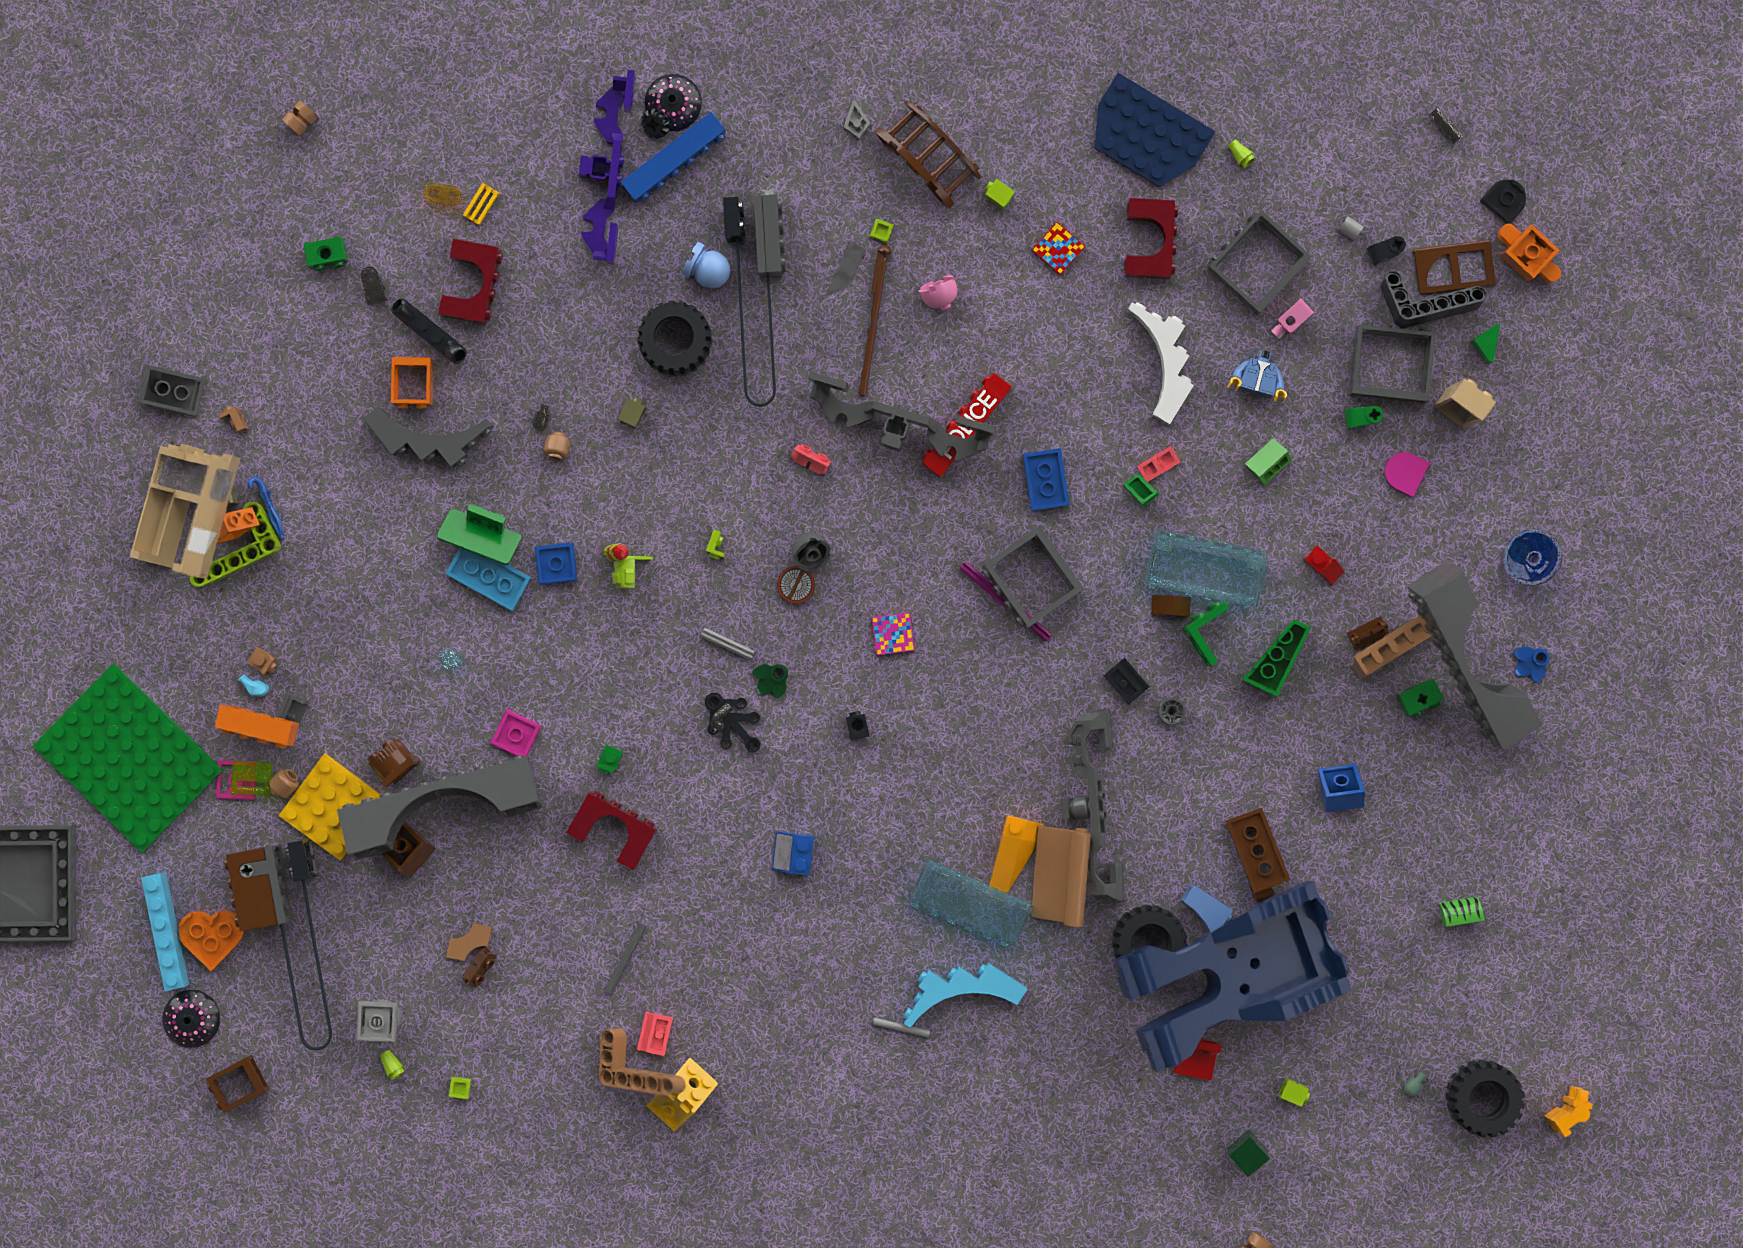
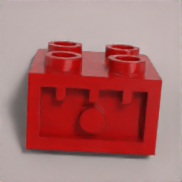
(1201, 1062)

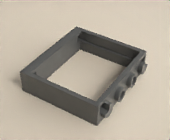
(1261, 217)
(1387, 330)
(1057, 561)

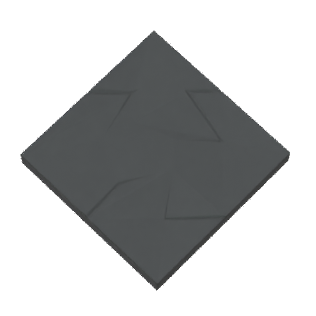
(37, 883)

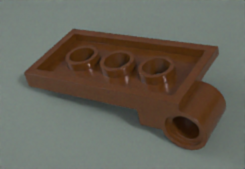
(1259, 883)

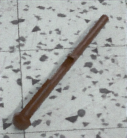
(877, 287)

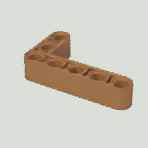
(615, 1074)

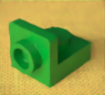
(609, 759)

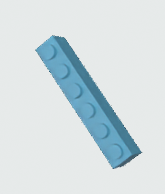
(165, 931)

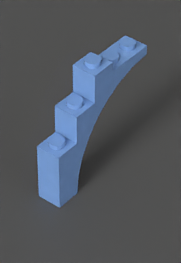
(1209, 909)

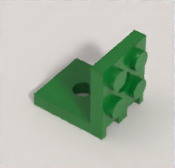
(1195, 637)

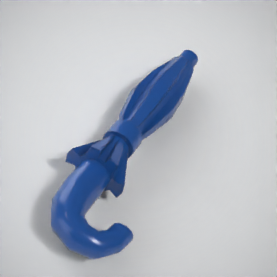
(265, 495)

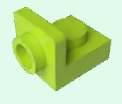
(715, 541)

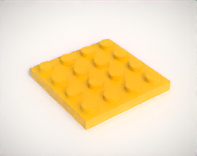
(319, 797)

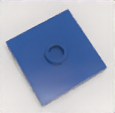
(556, 563)

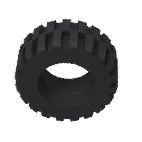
(674, 312)
(1144, 916)
(1506, 1112)

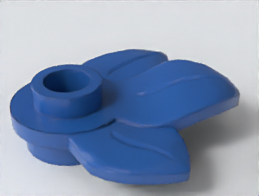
(1529, 665)

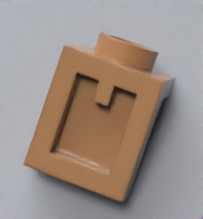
(237, 421)
(262, 661)

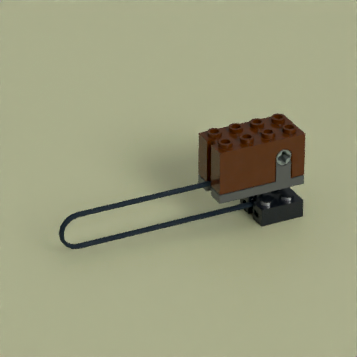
(263, 898)

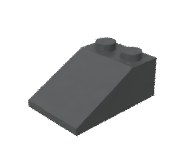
(170, 390)

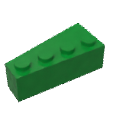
(1278, 660)

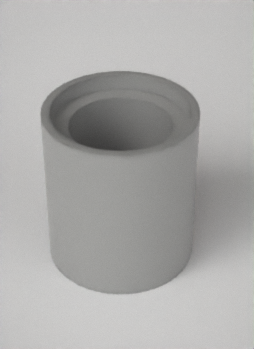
(1350, 228)

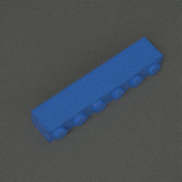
(673, 157)

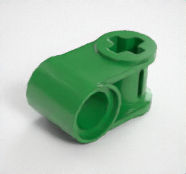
(1360, 416)

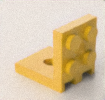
(679, 1107)

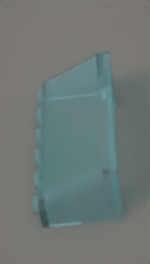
(1206, 568)
(970, 903)

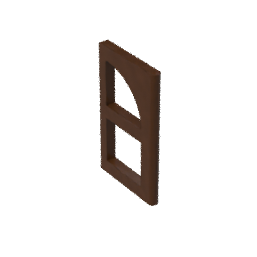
(1427, 256)

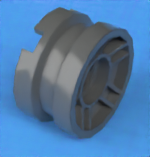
(1179, 709)

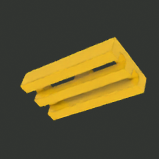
(489, 190)

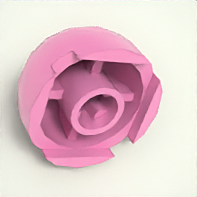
(939, 293)

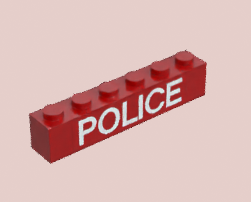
(979, 409)

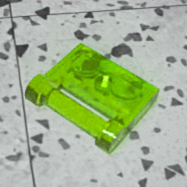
(251, 772)

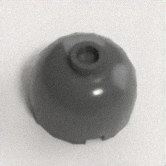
(811, 551)

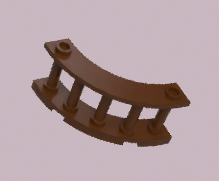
(915, 163)

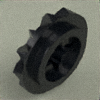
(658, 117)

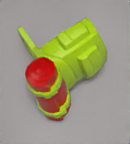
(624, 565)

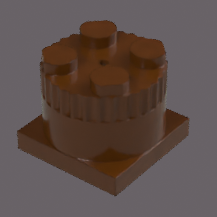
(392, 762)

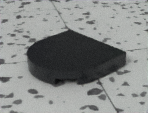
(1505, 199)

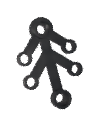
(731, 719)

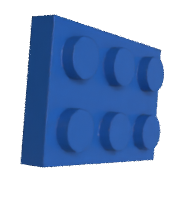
(1046, 479)

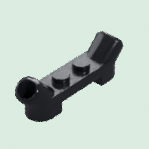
(429, 331)

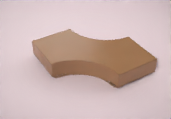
(477, 936)

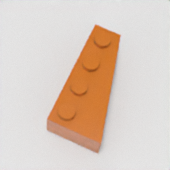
(256, 725)

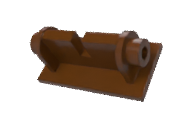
(1368, 632)
(475, 975)

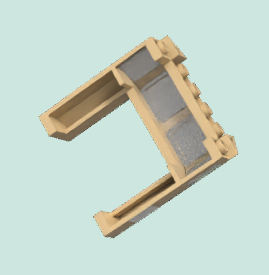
(179, 478)

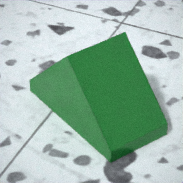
(1486, 344)
(1140, 490)

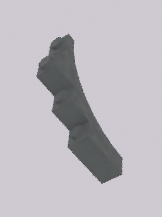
(450, 446)

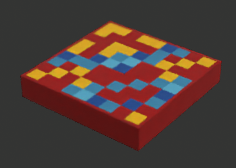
(1058, 248)

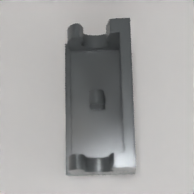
(293, 708)

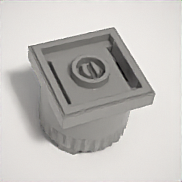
(378, 1021)

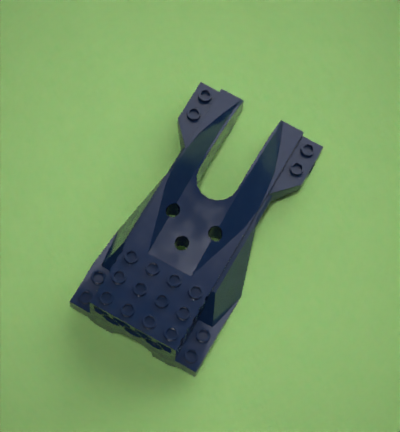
(1256, 969)

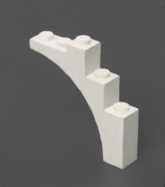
(1165, 334)

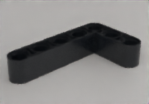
(1429, 305)

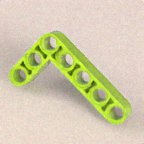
(245, 561)

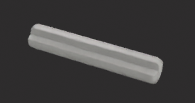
(727, 643)

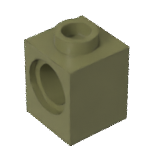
(632, 411)

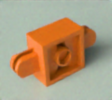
(1529, 253)

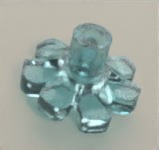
(450, 658)

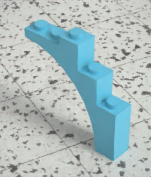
(990, 981)

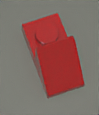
(1324, 565)

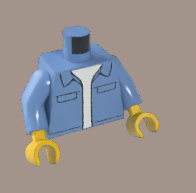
(1259, 377)

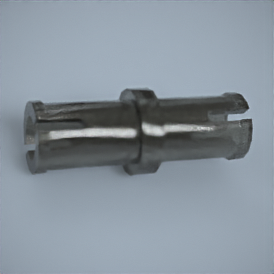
(1445, 125)

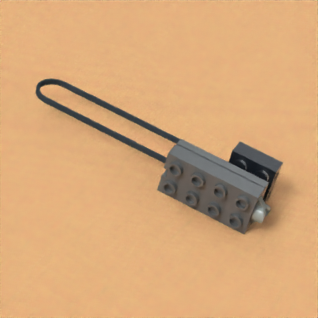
(769, 251)

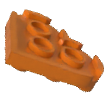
(210, 936)

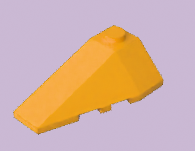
(1014, 851)

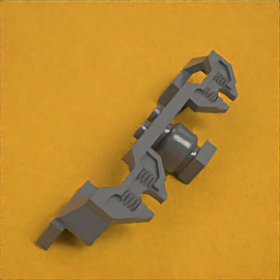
(897, 424)
(1093, 804)

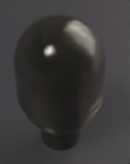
(541, 418)

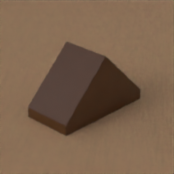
(1170, 605)

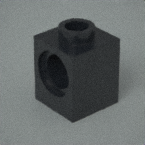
(860, 733)

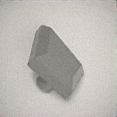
(856, 121)

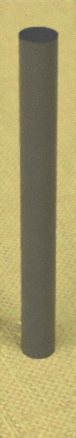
(625, 958)

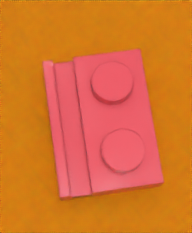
(655, 1033)

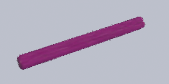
(986, 585)

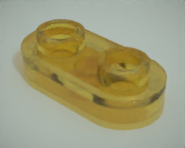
(443, 194)

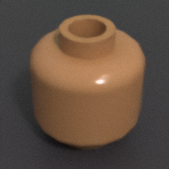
(556, 447)
(283, 783)

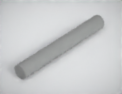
(901, 1027)

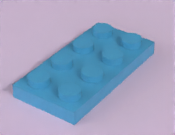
(489, 578)

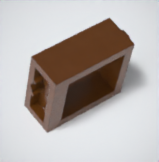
(254, 1074)

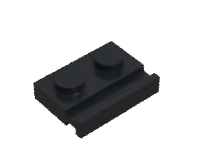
(1126, 681)

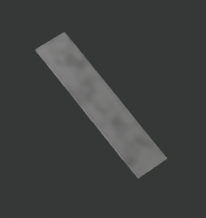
(846, 269)

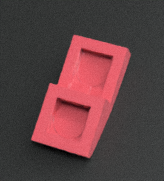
(1158, 464)

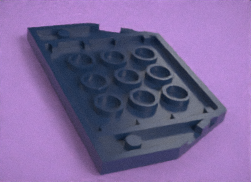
(1148, 132)

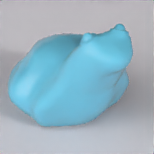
(255, 688)

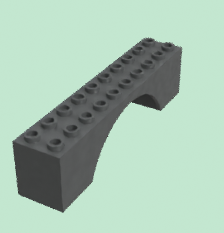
(1446, 606)
(374, 824)

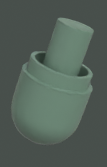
(1414, 1085)

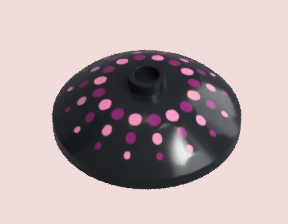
(687, 103)
(202, 1013)

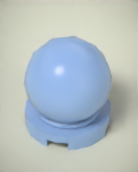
(708, 268)

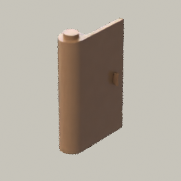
(1061, 875)

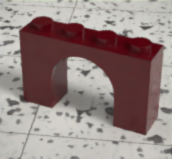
(1161, 214)
(477, 307)
(639, 831)

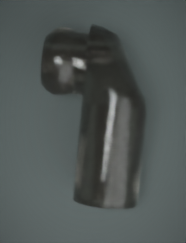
(718, 715)

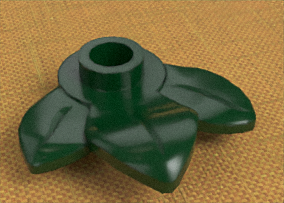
(768, 681)

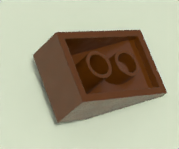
(409, 850)

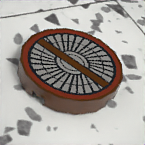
(796, 585)

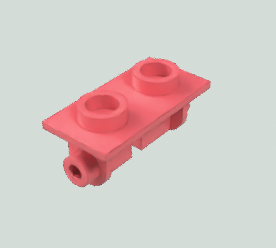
(818, 461)

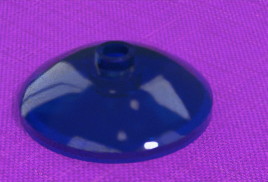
(1526, 546)

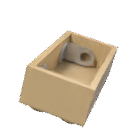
(1465, 403)

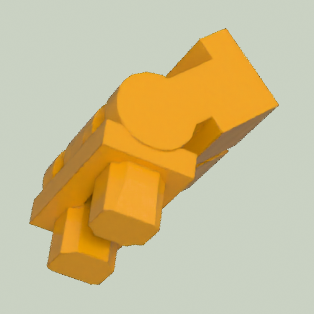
(1573, 1111)

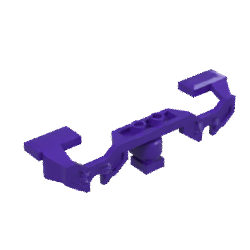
(620, 92)

